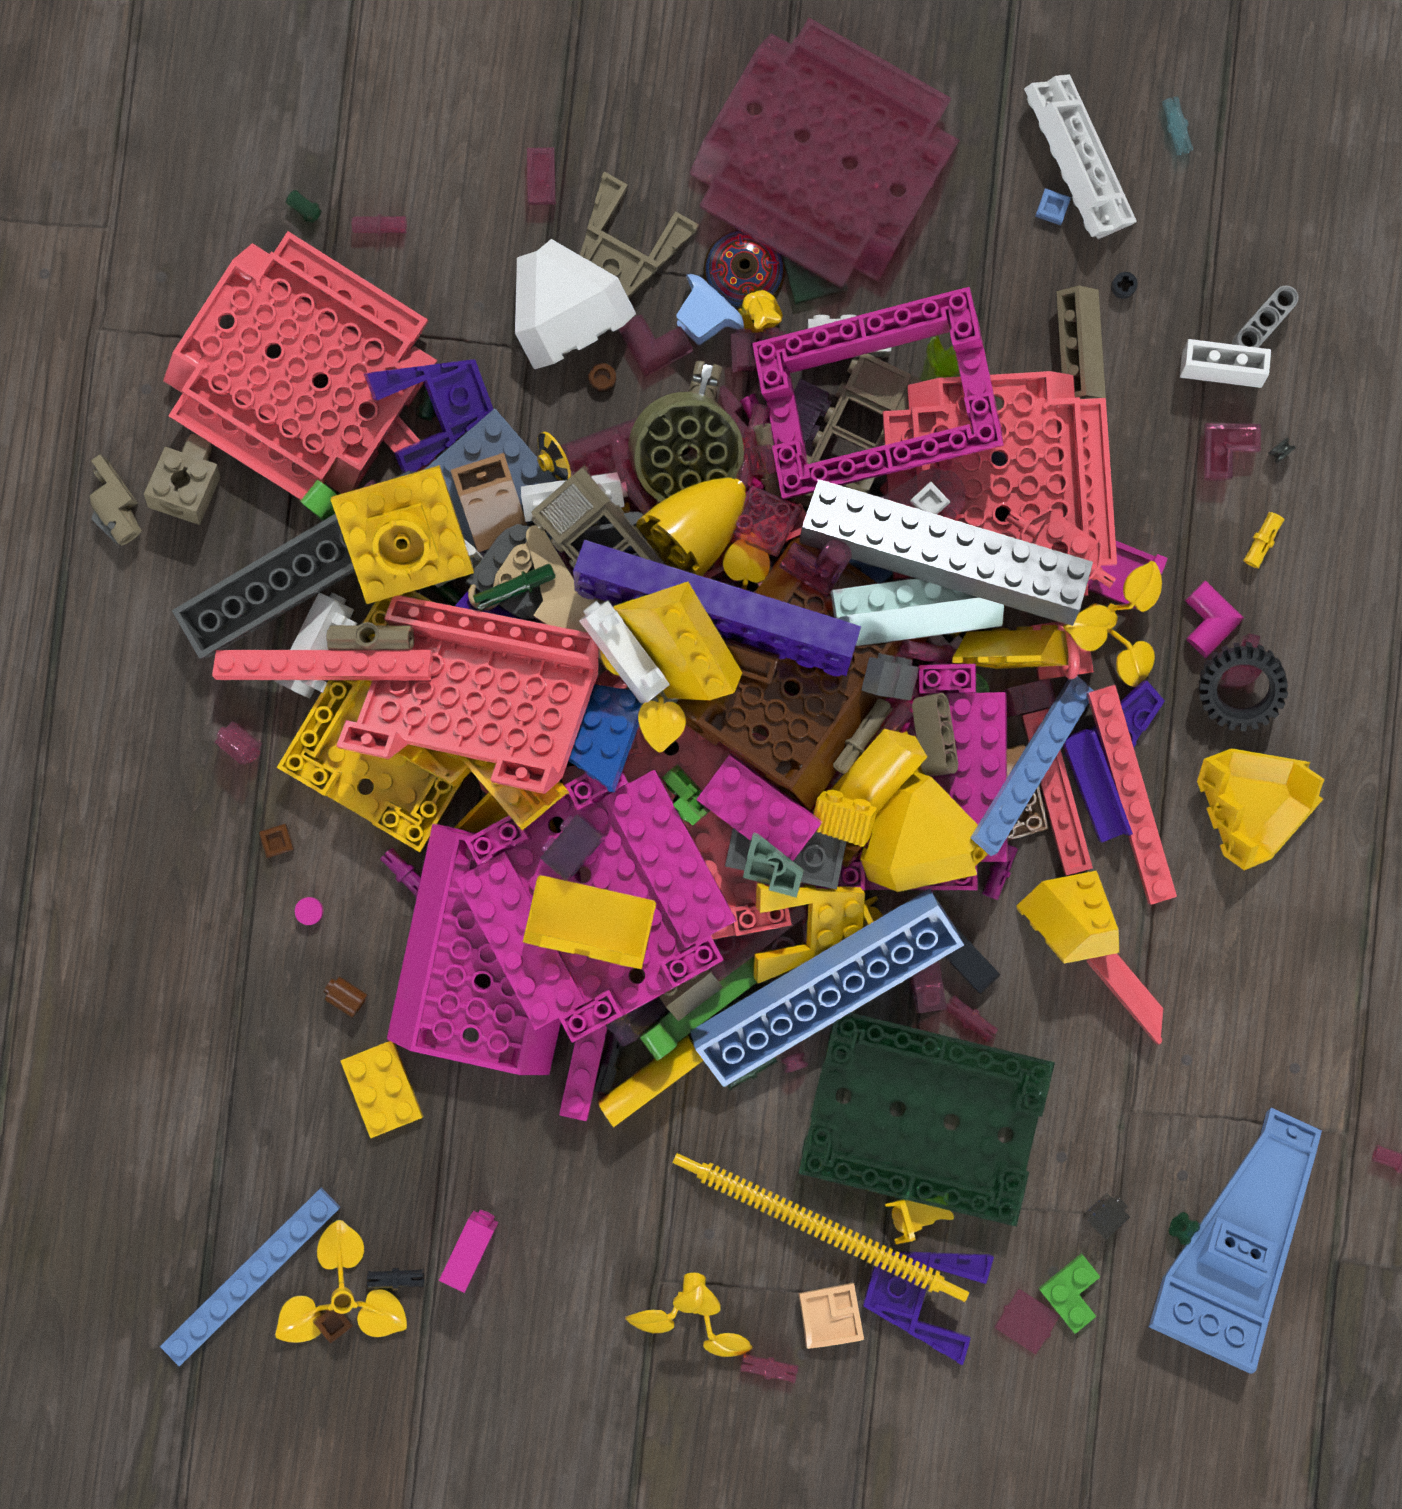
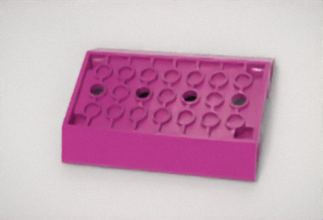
(439, 970)

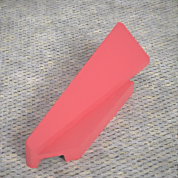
(1130, 993)

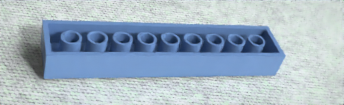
(826, 988)

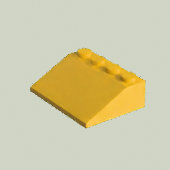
(682, 643)

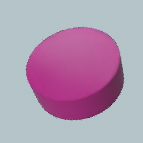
(309, 911)

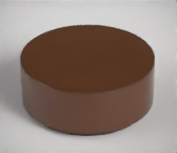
(602, 377)

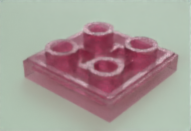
(766, 521)

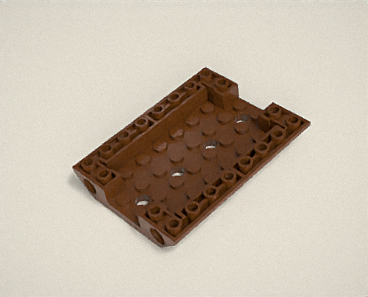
(803, 729)

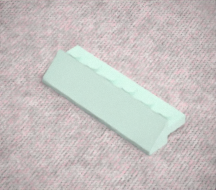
(912, 611)

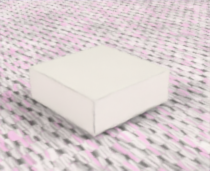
(930, 499)

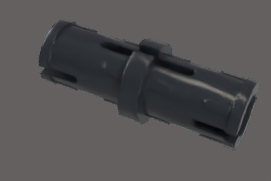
(395, 1279)

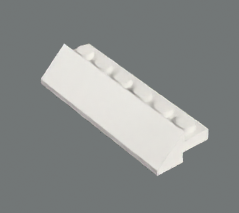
(1080, 156)

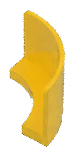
(589, 921)

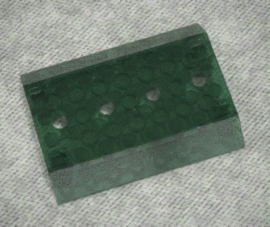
(915, 1152)

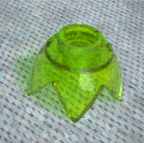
(942, 361)

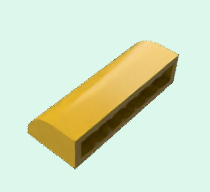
(882, 768)
(649, 1081)

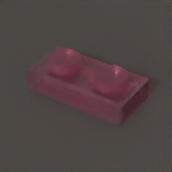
(541, 176)

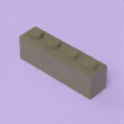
(1081, 340)

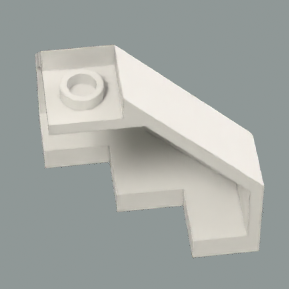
(564, 303)

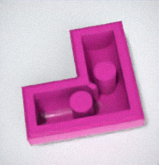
(1218, 618)

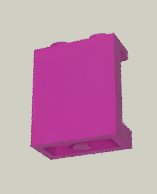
(1127, 561)

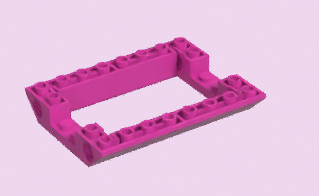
(862, 335)

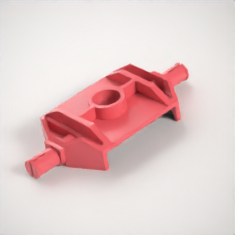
(1050, 528)

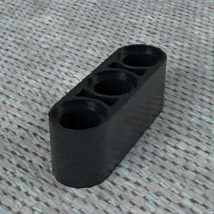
(973, 965)

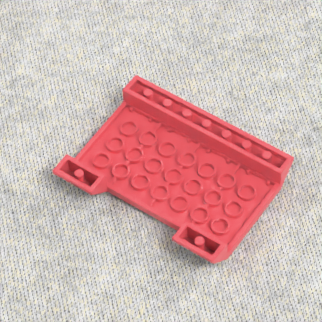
(494, 694)

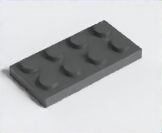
(819, 858)

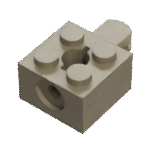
(184, 481)

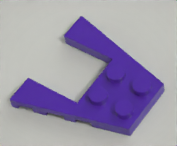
(455, 394)
(901, 1301)

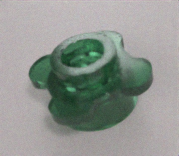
(1177, 1225)

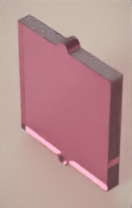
(1027, 1321)

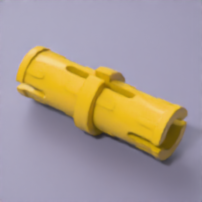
(1263, 539)

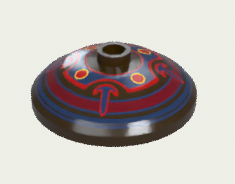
(732, 281)

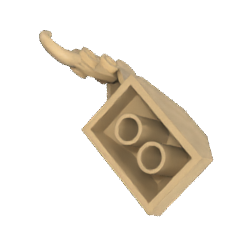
(560, 602)

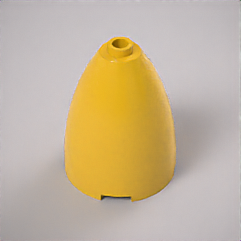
(695, 524)

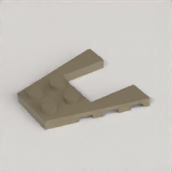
(620, 259)

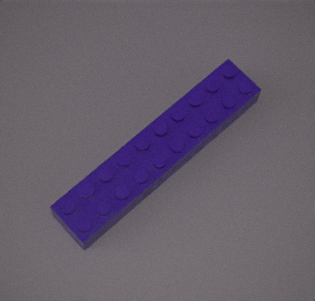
(735, 612)

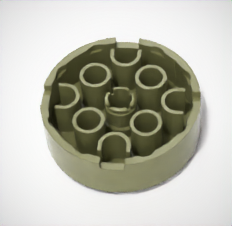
(668, 429)

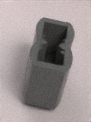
(890, 677)

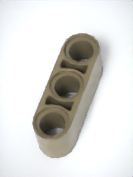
(935, 734)

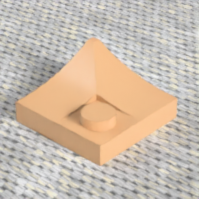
(830, 1316)

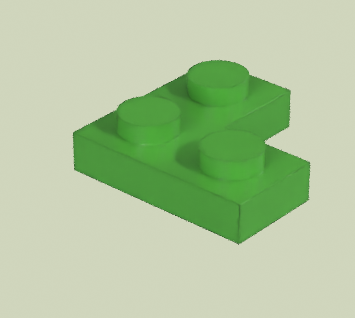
(687, 806)
(1064, 1291)

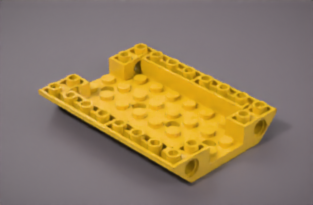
(404, 795)

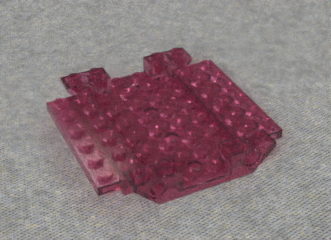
(800, 193)

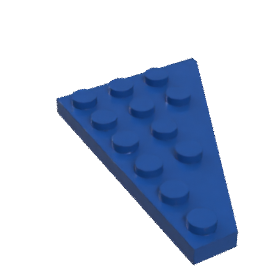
(606, 734)

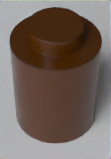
(344, 996)

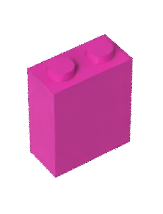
(469, 1250)

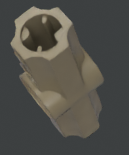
(354, 637)

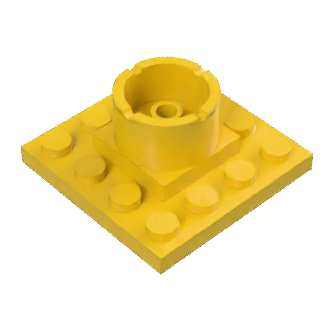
(410, 509)

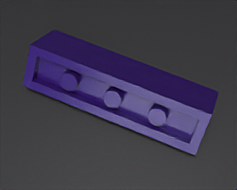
(1096, 785)

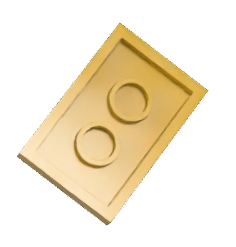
(381, 1088)

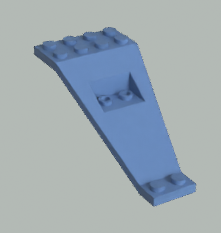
(1221, 1294)

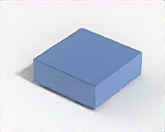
(1052, 206)

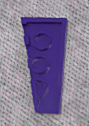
(1139, 710)

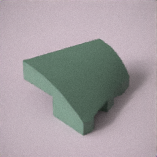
(772, 867)

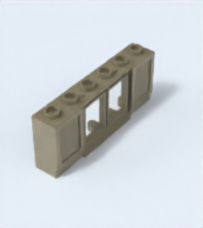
(873, 386)
(577, 507)

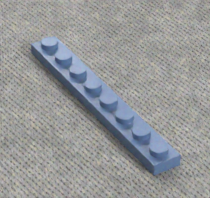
(1031, 766)
(250, 1277)

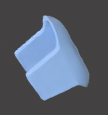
(706, 312)

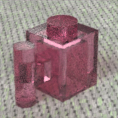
(238, 743)

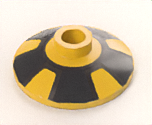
(552, 457)

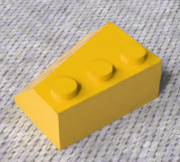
(1014, 648)
(1073, 917)

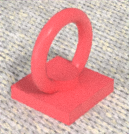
(1078, 659)

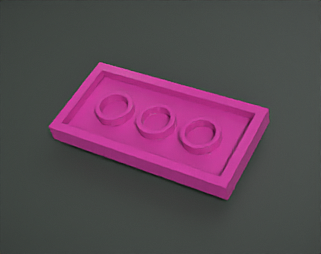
(758, 807)

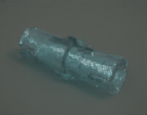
(1177, 125)

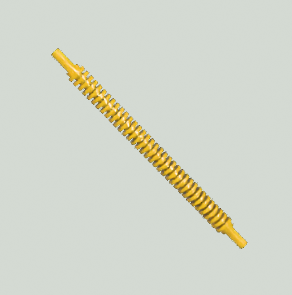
(936, 1282)

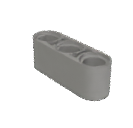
(1274, 312)

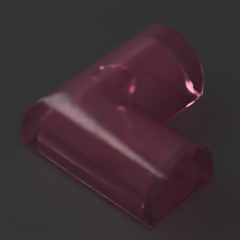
(654, 353)
(1222, 441)
(820, 571)

